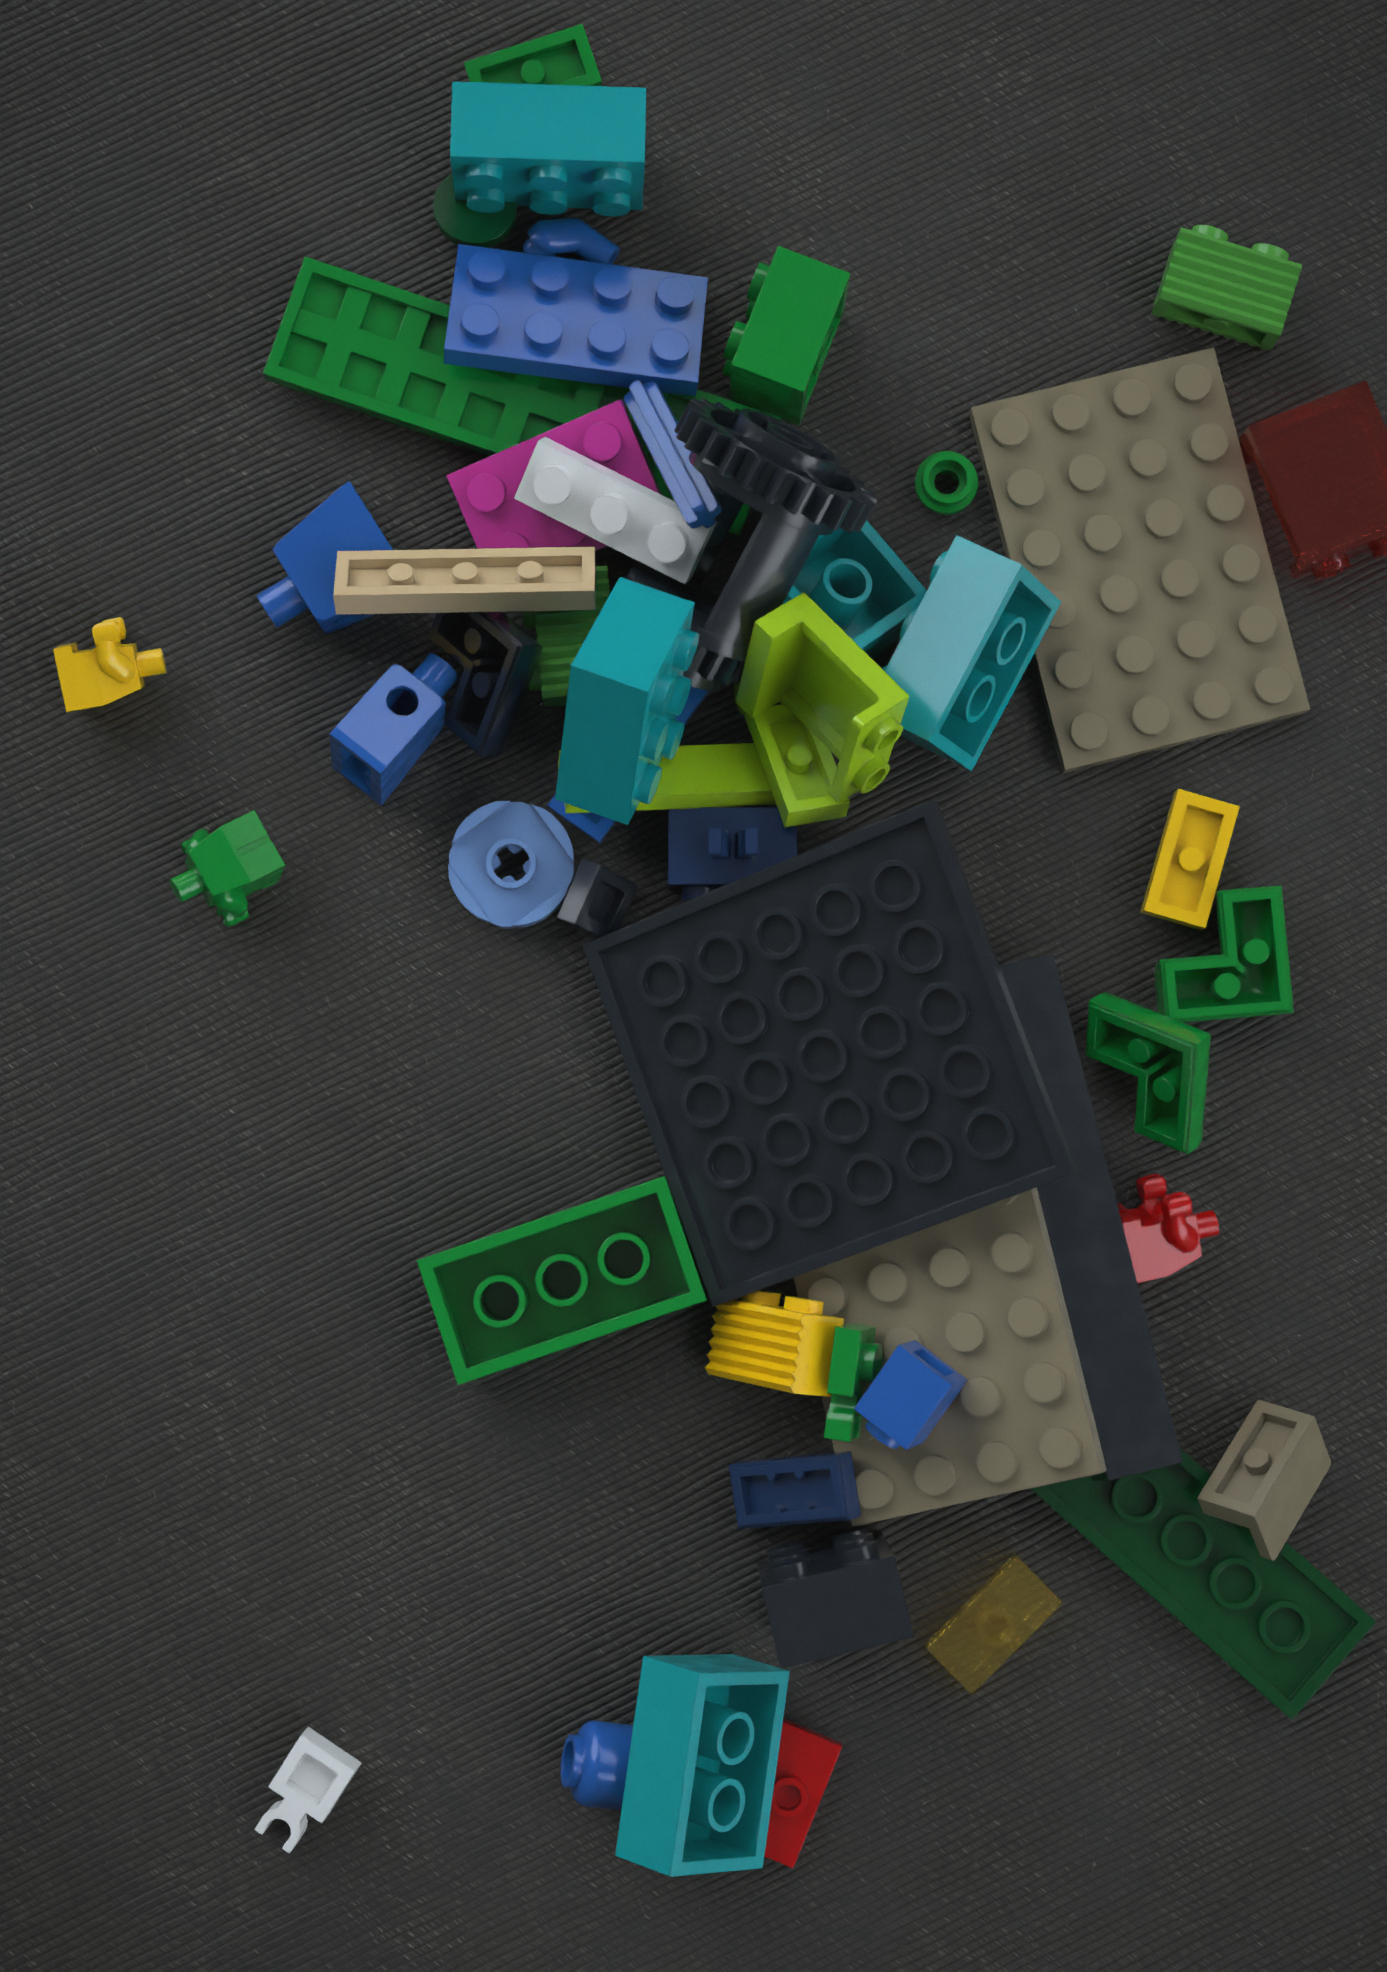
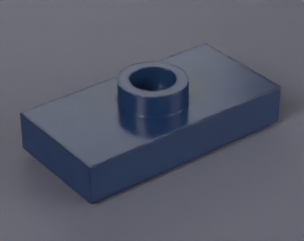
(794, 1490)

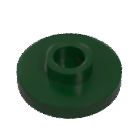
(467, 226)

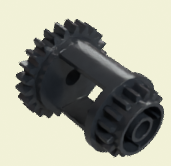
(802, 496)

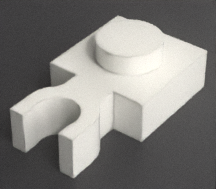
(309, 1783)

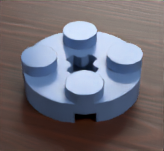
(519, 829)

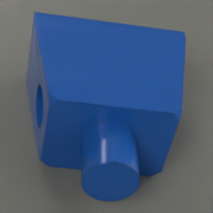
(311, 556)
(379, 746)

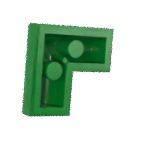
(1249, 974)
(1167, 1060)

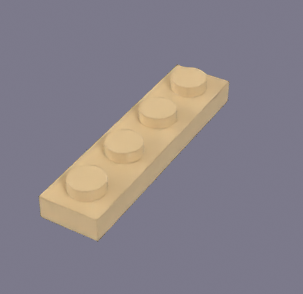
(465, 580)

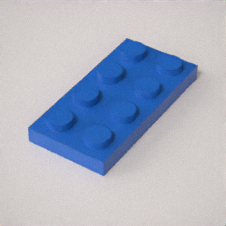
(575, 320)

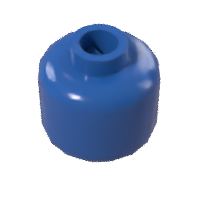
(597, 1764)

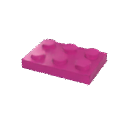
(489, 486)

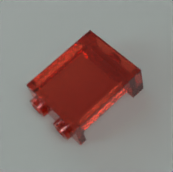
(1326, 478)

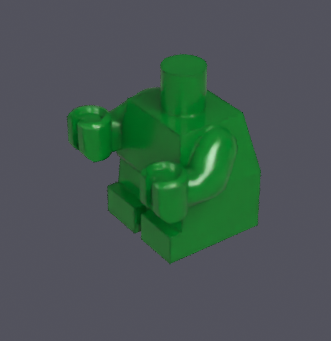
(229, 866)

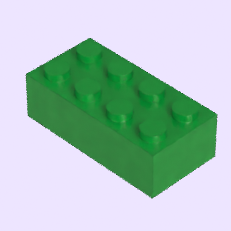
(561, 1280)

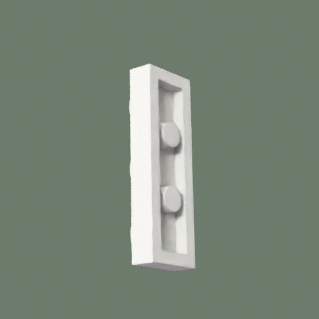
(612, 510)

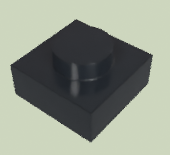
(597, 900)

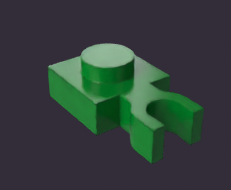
(853, 1366)

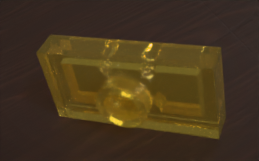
(993, 1624)

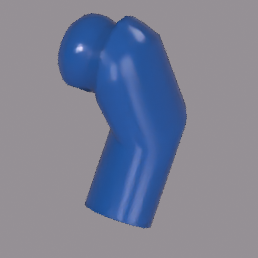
(570, 236)

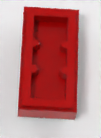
(799, 1784)

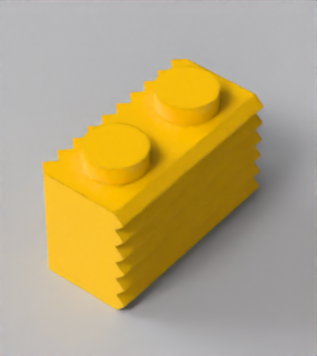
(774, 1344)

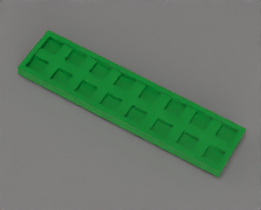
(385, 358)

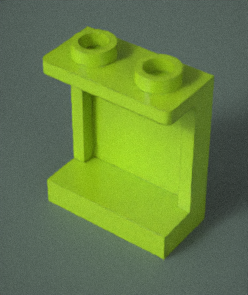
(829, 686)

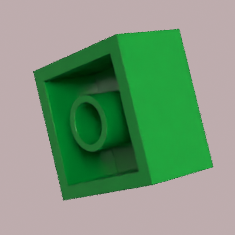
(787, 335)

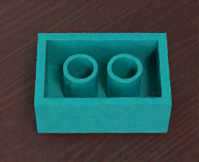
(548, 147)
(968, 649)
(626, 701)
(702, 1764)

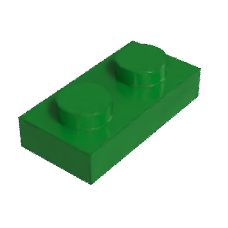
(548, 60)

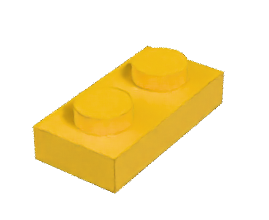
(1190, 859)

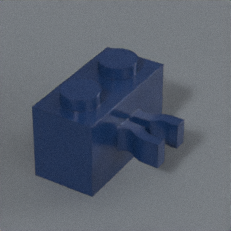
(724, 845)

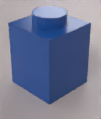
(909, 1396)

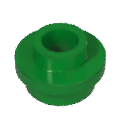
(949, 464)

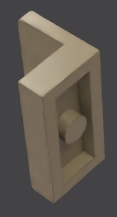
(1268, 1475)

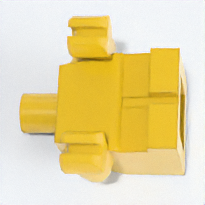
(106, 672)

